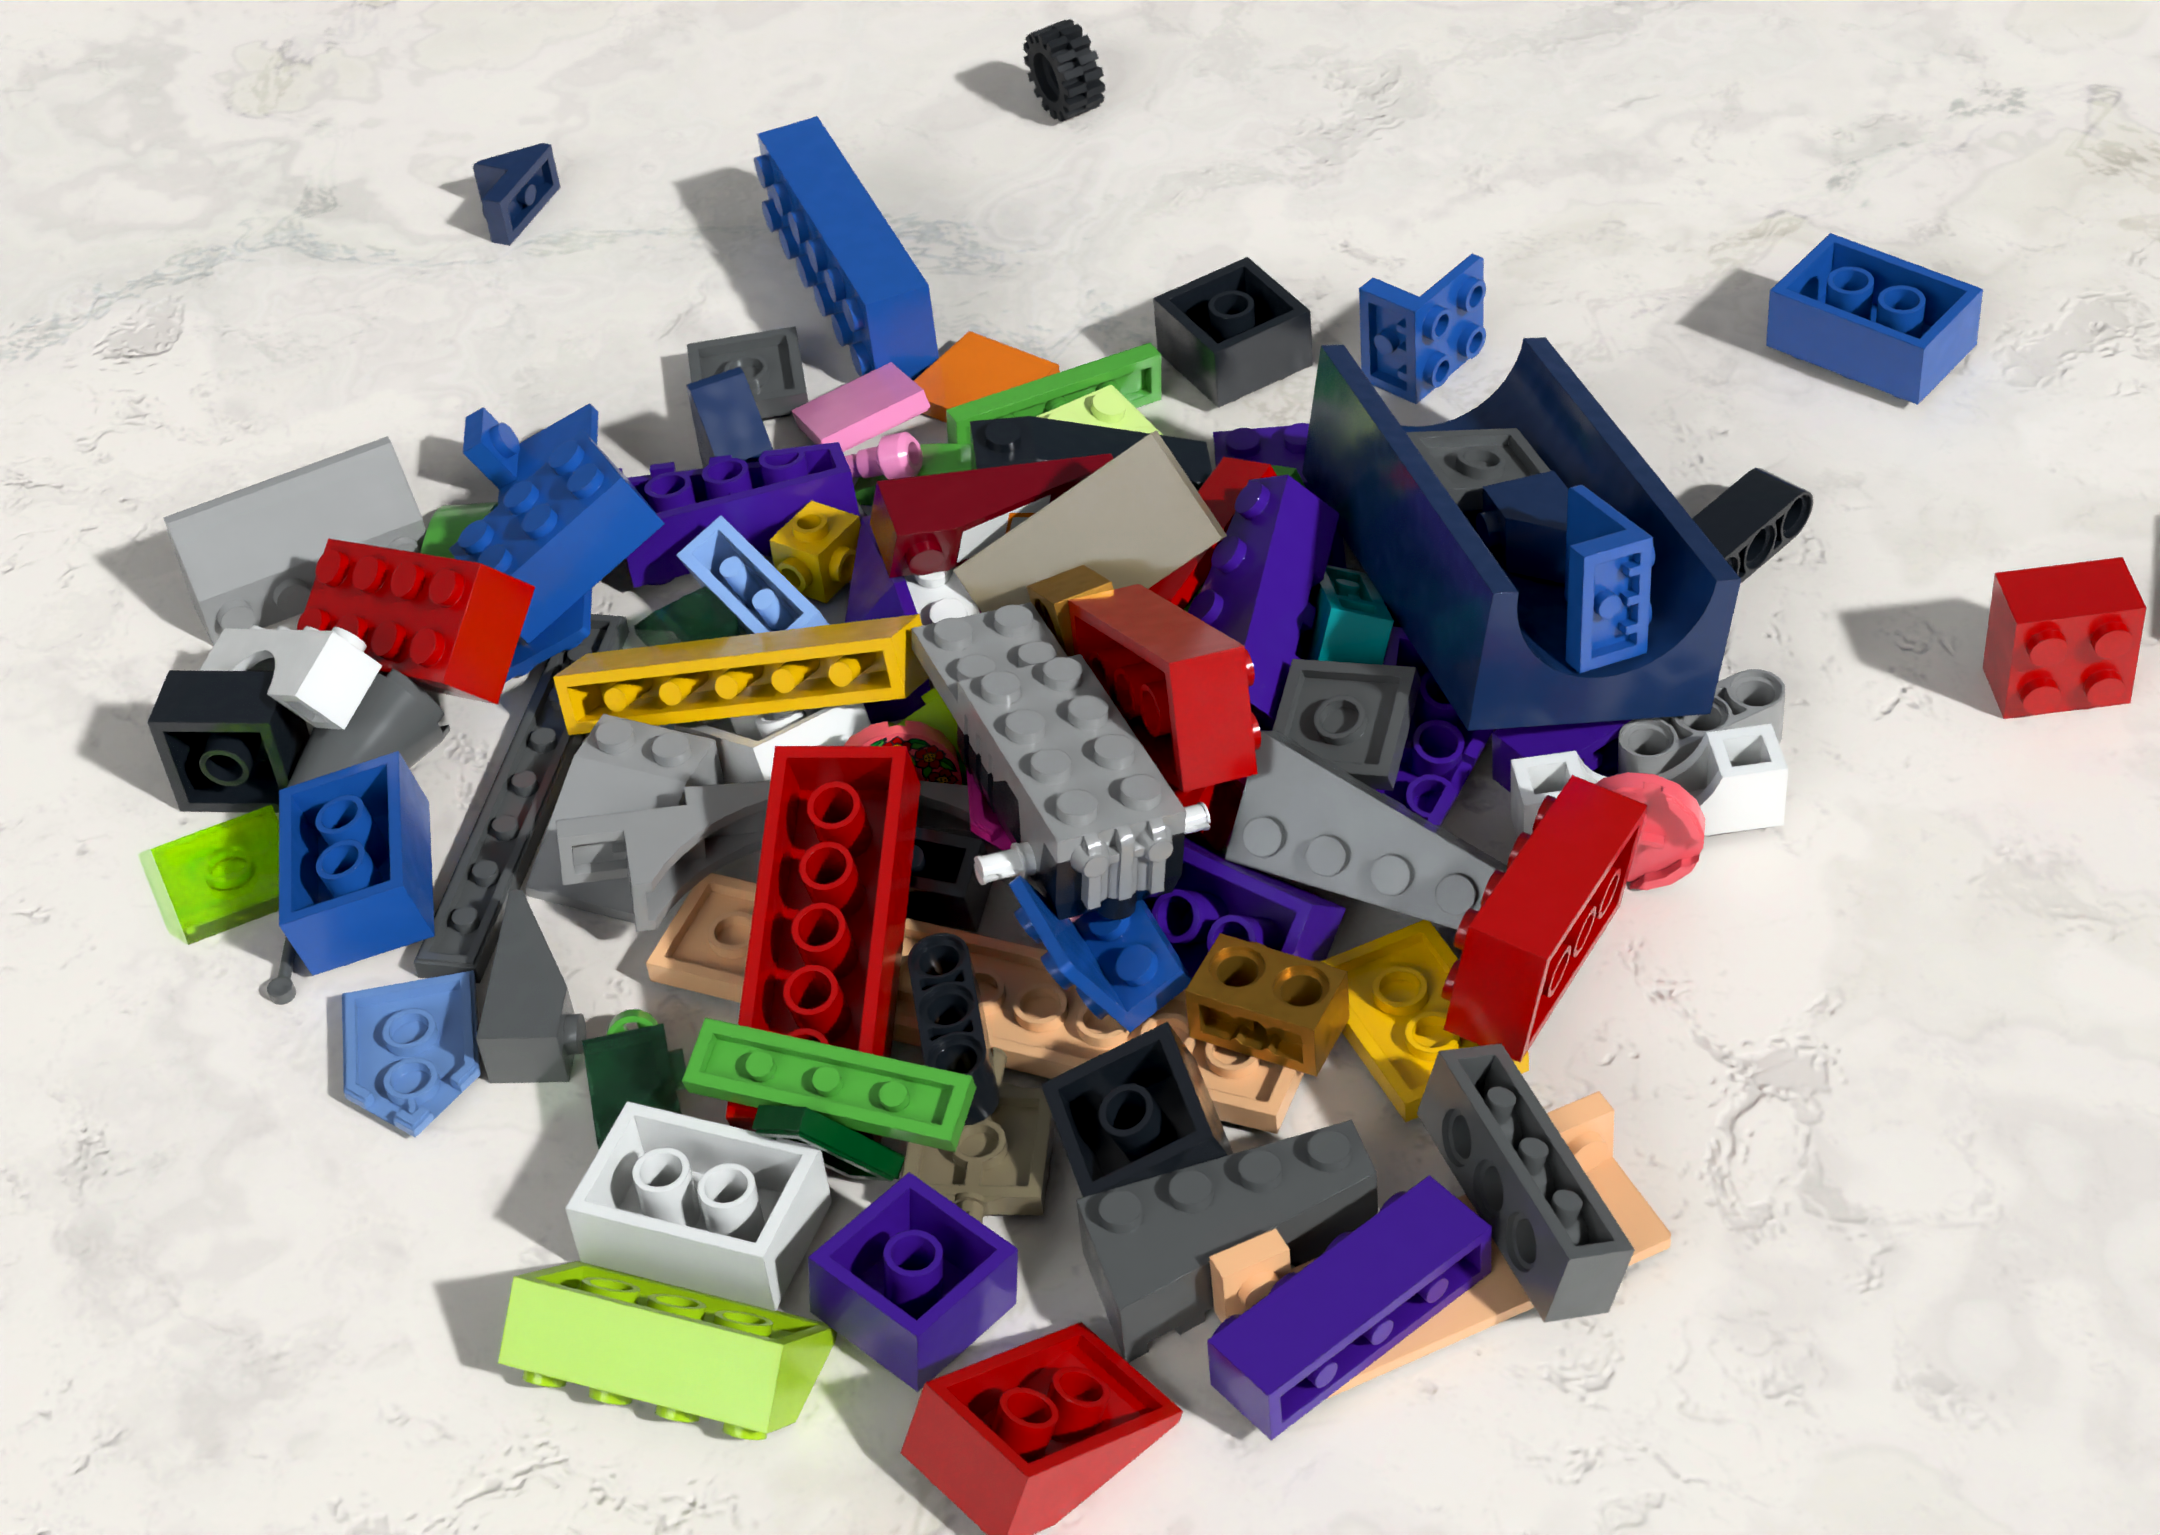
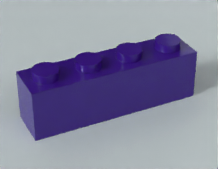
(1349, 1306)

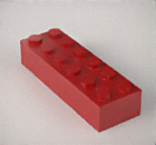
(831, 899)

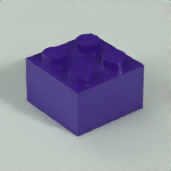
(913, 1281)

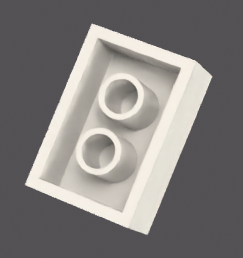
(700, 1205)

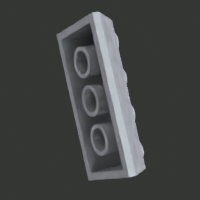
(258, 548)

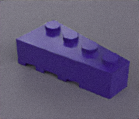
(750, 496)
(1264, 580)

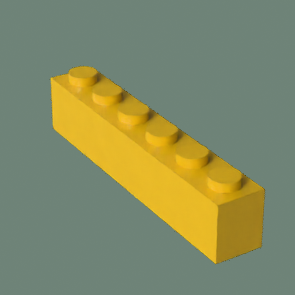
(744, 674)

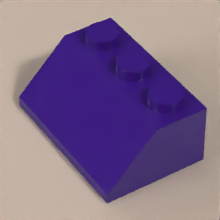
(1244, 904)

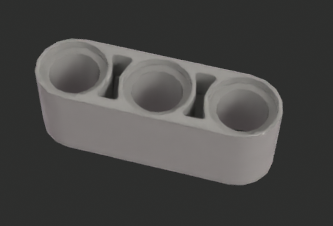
(1739, 701)

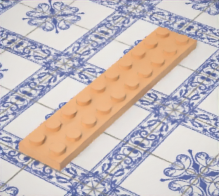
(1024, 1007)

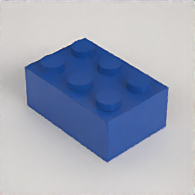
(1874, 318)
(561, 529)
(355, 864)

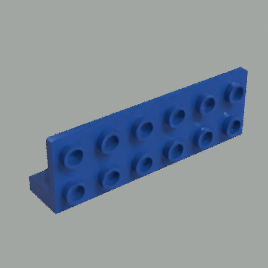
(505, 462)

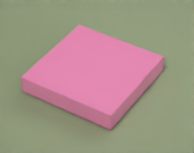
(862, 408)

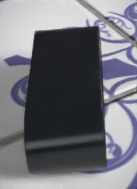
(1755, 519)
(953, 1017)

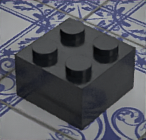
(1233, 331)
(225, 740)
(1135, 1113)

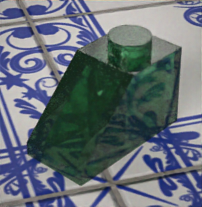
(688, 619)
(633, 1069)

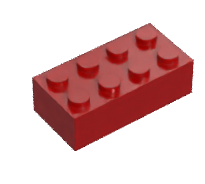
(422, 614)
(1172, 682)
(1541, 916)

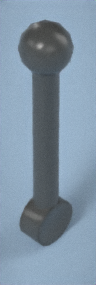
(282, 988)

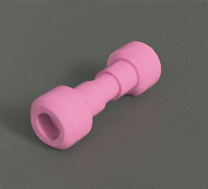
(894, 457)

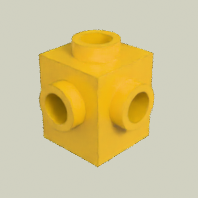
(817, 550)

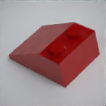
(1035, 1429)

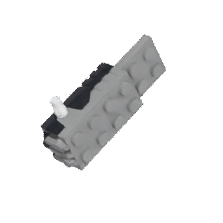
(1056, 766)

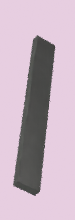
(510, 821)

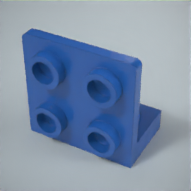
(1420, 341)
(1605, 583)
(1115, 964)

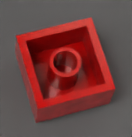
(2063, 637)

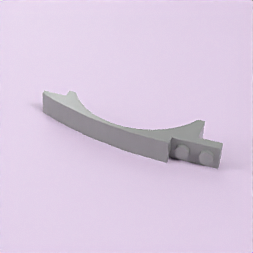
(678, 846)

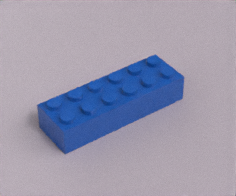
(845, 250)

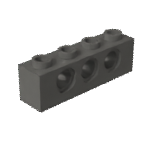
(1524, 1183)

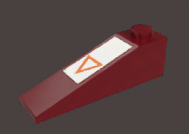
(951, 516)

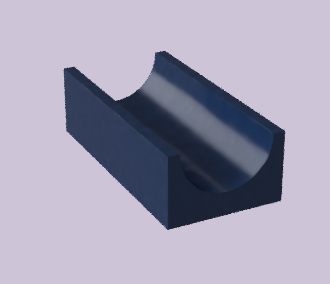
(1500, 634)

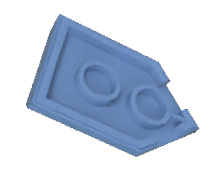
(410, 1048)

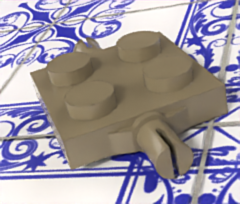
(999, 1161)

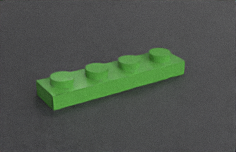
(1132, 372)
(837, 1082)

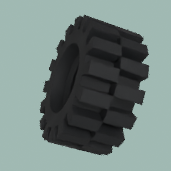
(1064, 70)

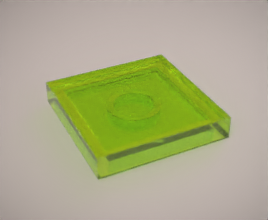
(223, 874)

